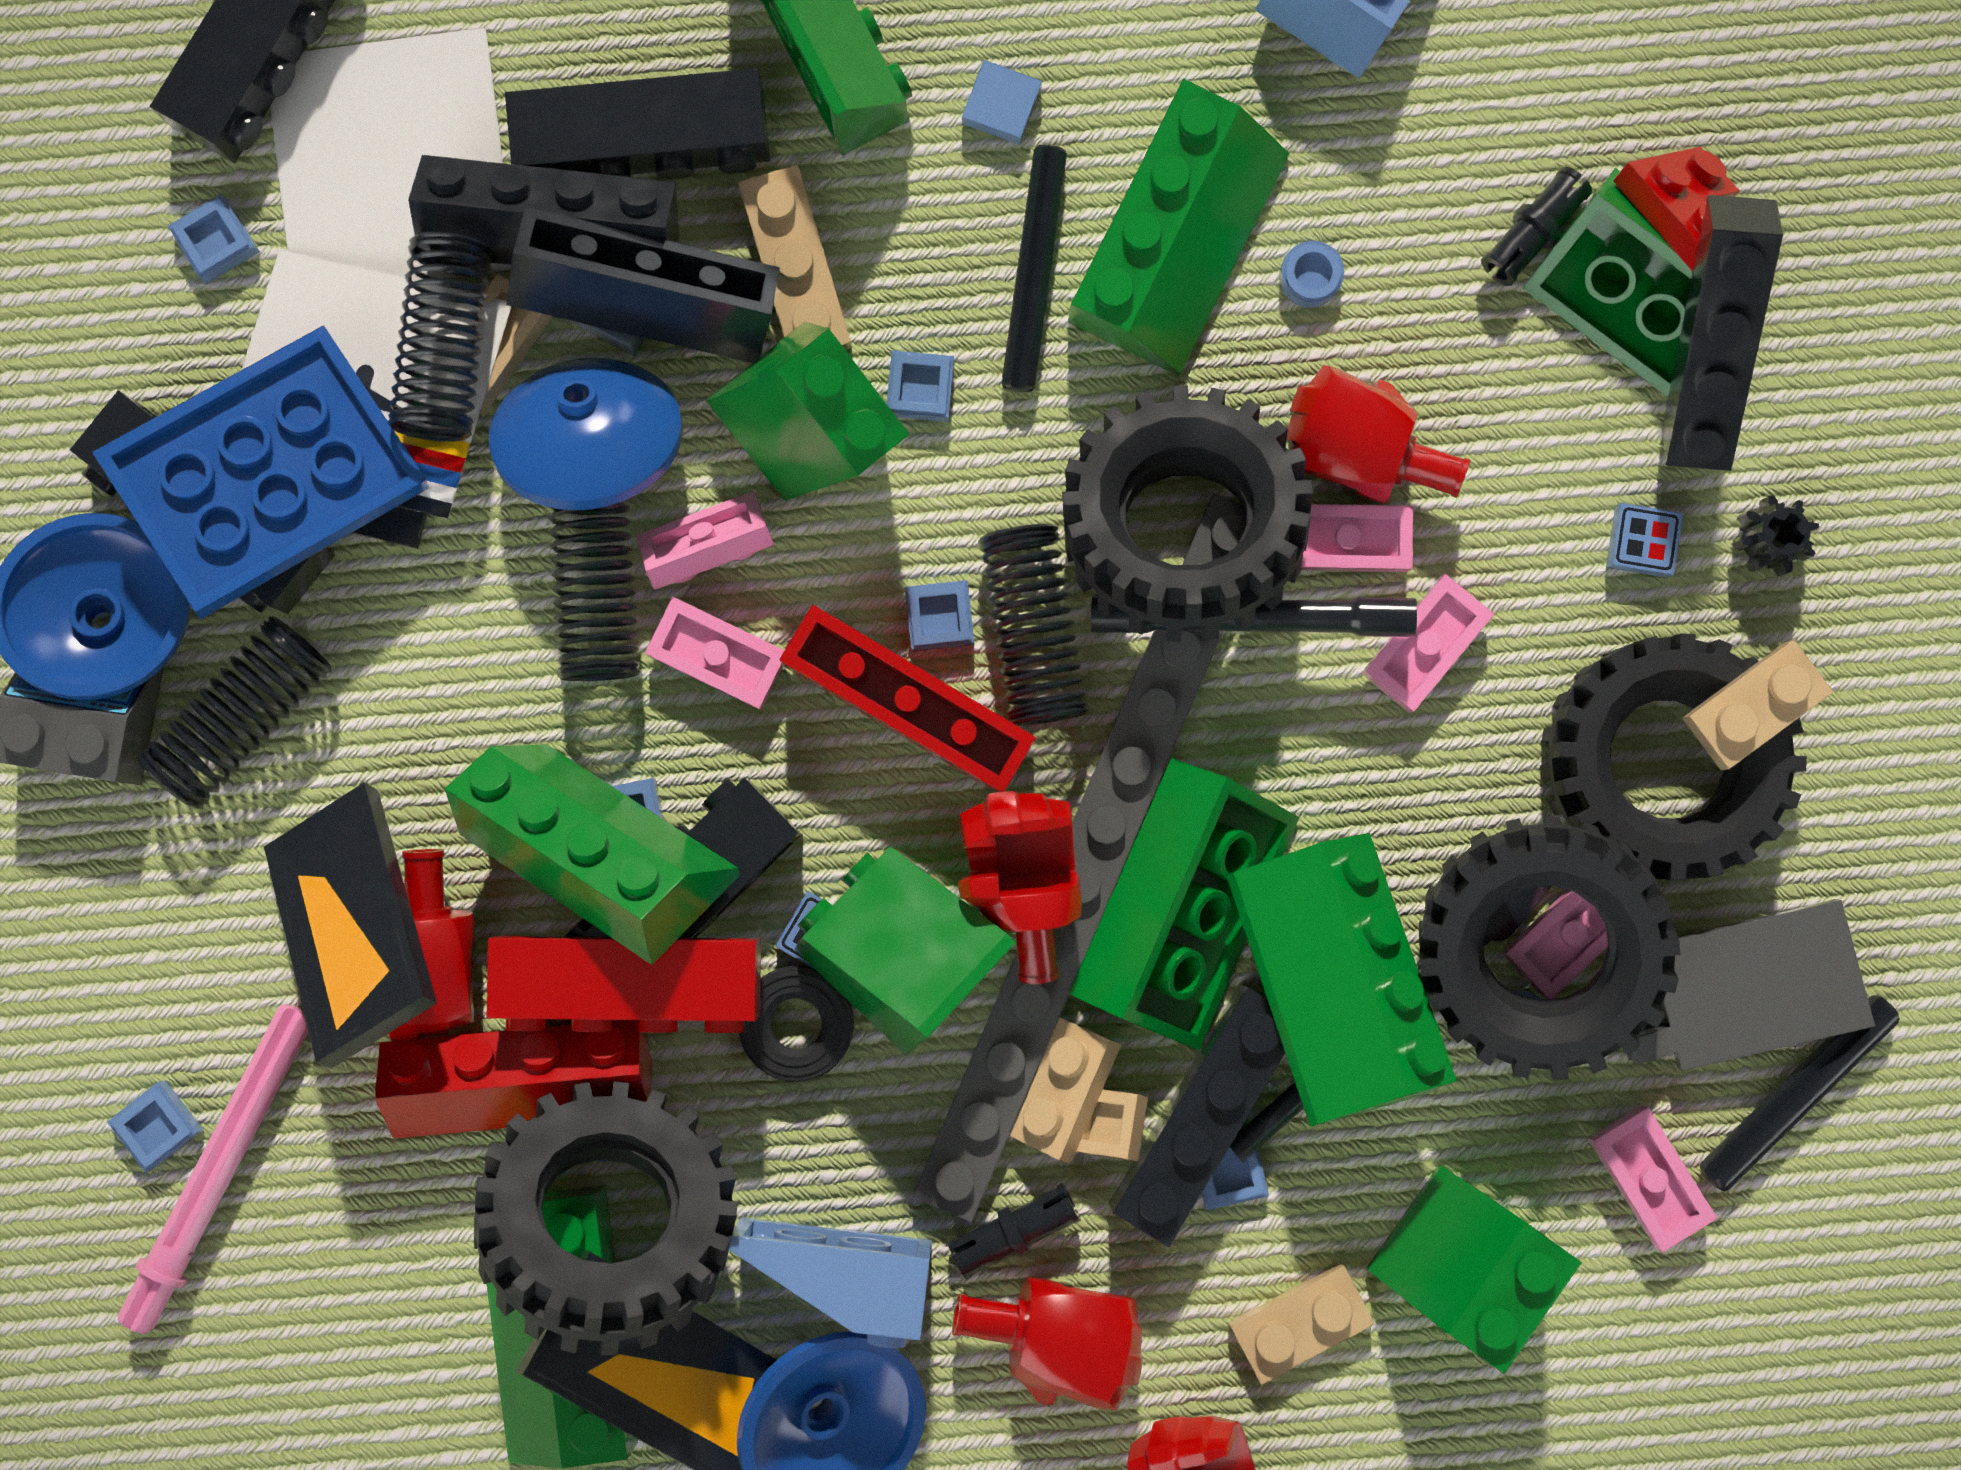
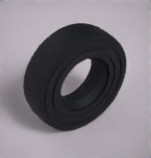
(824, 1052)

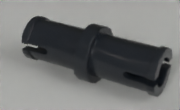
(1536, 226)
(1014, 1231)

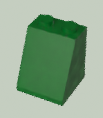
(807, 413)
(900, 947)
(1473, 1268)

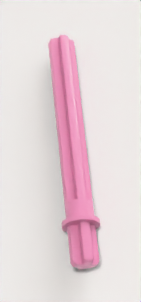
(213, 1172)

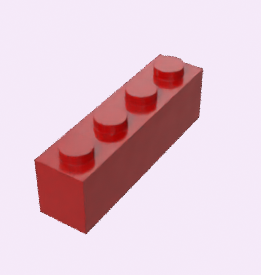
(907, 700)
(605, 982)
(492, 1076)

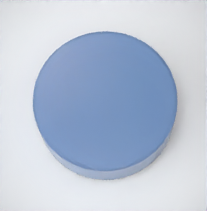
(1311, 274)

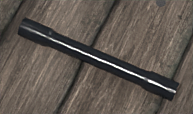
(1359, 616)

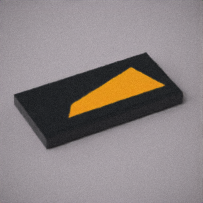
(349, 926)
(672, 1395)

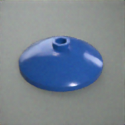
(585, 434)
(66, 578)
(867, 1414)

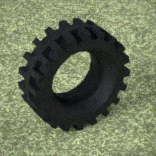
(1186, 440)
(1579, 760)
(1558, 1030)
(594, 1297)

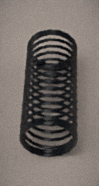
(422, 411)
(601, 669)
(1031, 710)
(194, 792)

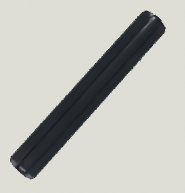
(1034, 268)
(1795, 1098)

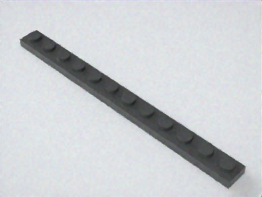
(1102, 837)

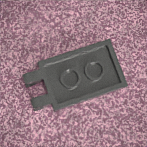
(1760, 988)

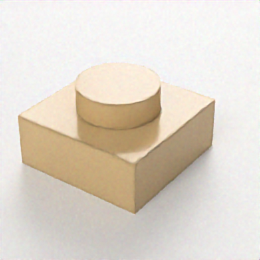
(1115, 1126)

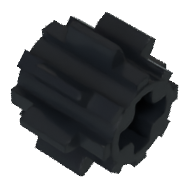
(1793, 534)

